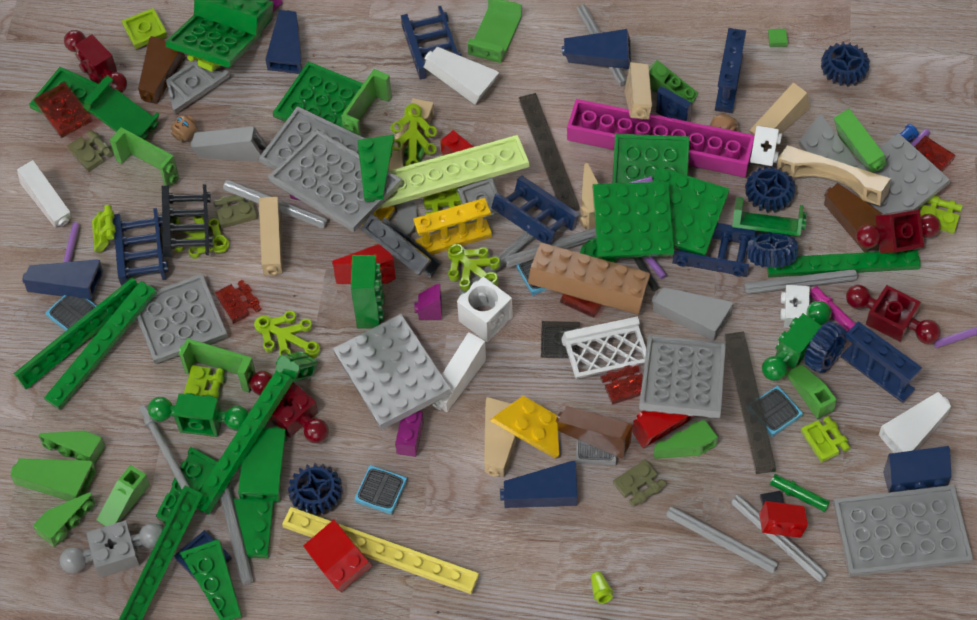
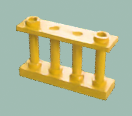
(449, 217)

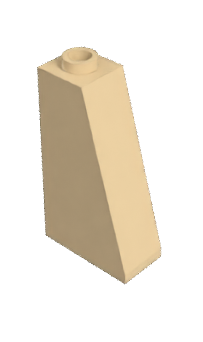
(638, 91)
(784, 111)
(271, 235)
(498, 442)

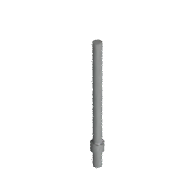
(152, 425)

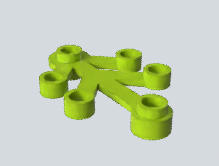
(413, 133)
(217, 239)
(457, 254)
(285, 334)

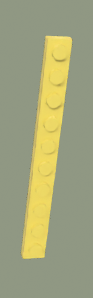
(389, 553)

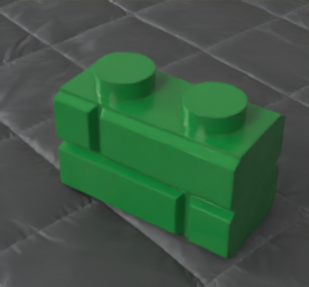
(296, 365)

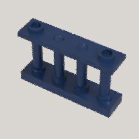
(414, 39)
(730, 70)
(542, 200)
(726, 234)
(122, 241)
(880, 362)

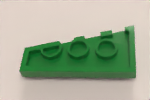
(374, 165)
(196, 471)
(213, 576)

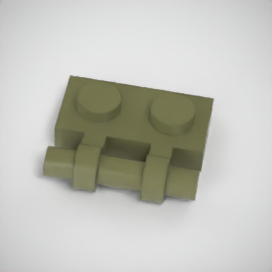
(85, 154)
(234, 214)
(636, 478)

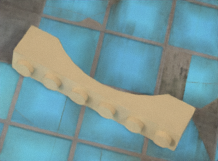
(396, 160)
(866, 184)

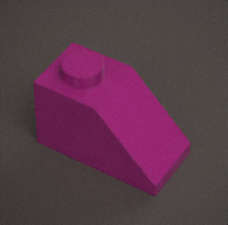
(429, 304)

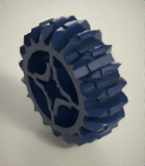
(845, 64)
(770, 189)
(772, 250)
(825, 347)
(301, 495)

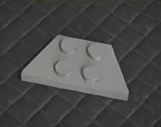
(191, 84)
(823, 141)

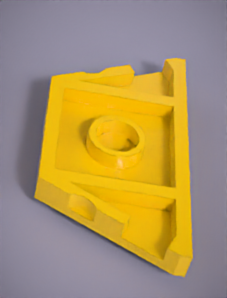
(531, 424)

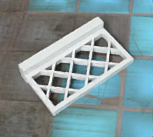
(597, 333)

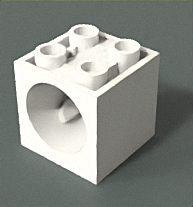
(484, 323)

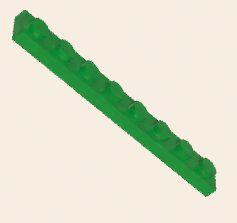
(860, 262)
(73, 337)
(100, 345)
(243, 441)
(161, 554)

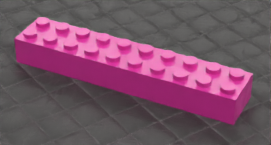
(708, 145)

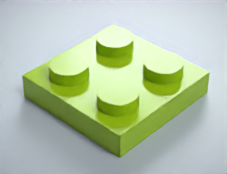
(142, 26)

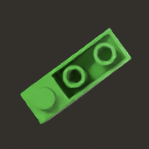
(662, 76)
(812, 391)
(690, 442)
(76, 444)
(123, 496)
(61, 519)

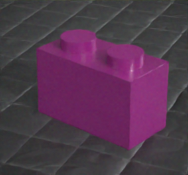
(409, 434)

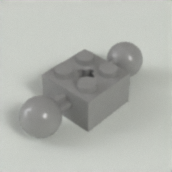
(110, 549)

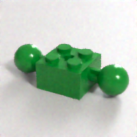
(794, 343)
(197, 414)

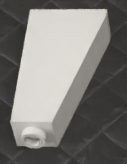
(460, 73)
(43, 194)
(462, 369)
(915, 425)

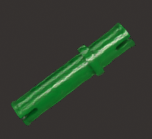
(800, 493)

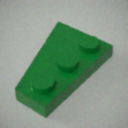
(256, 524)

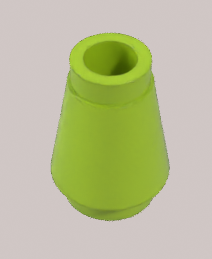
(601, 589)

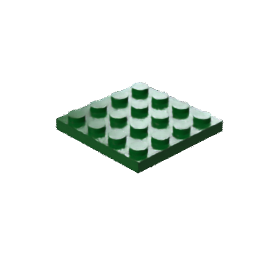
(211, 41)
(319, 93)
(641, 156)
(694, 210)
(633, 220)

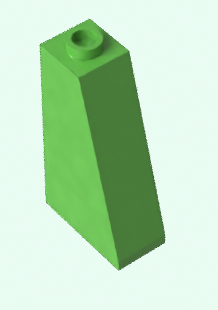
(859, 141)
(54, 477)

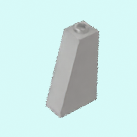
(229, 144)
(693, 311)

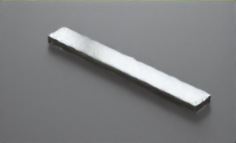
(548, 151)
(750, 403)

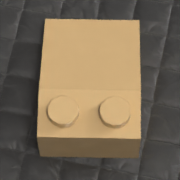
(587, 208)

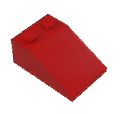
(343, 266)
(654, 425)
(337, 556)

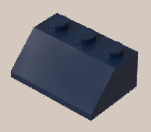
(918, 469)

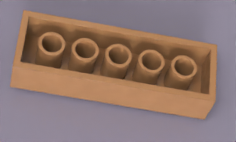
(589, 278)

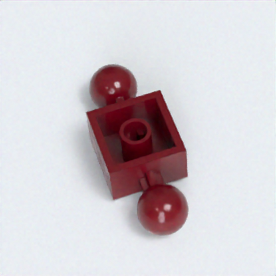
(94, 59)
(898, 231)
(893, 313)
(294, 410)

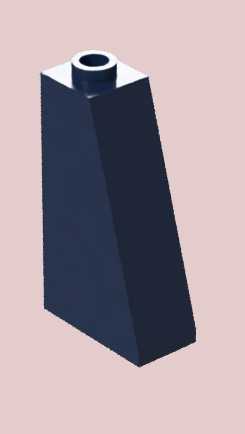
(284, 47)
(600, 49)
(64, 278)
(542, 488)

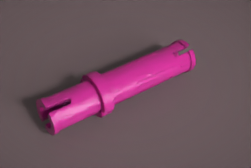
(837, 314)

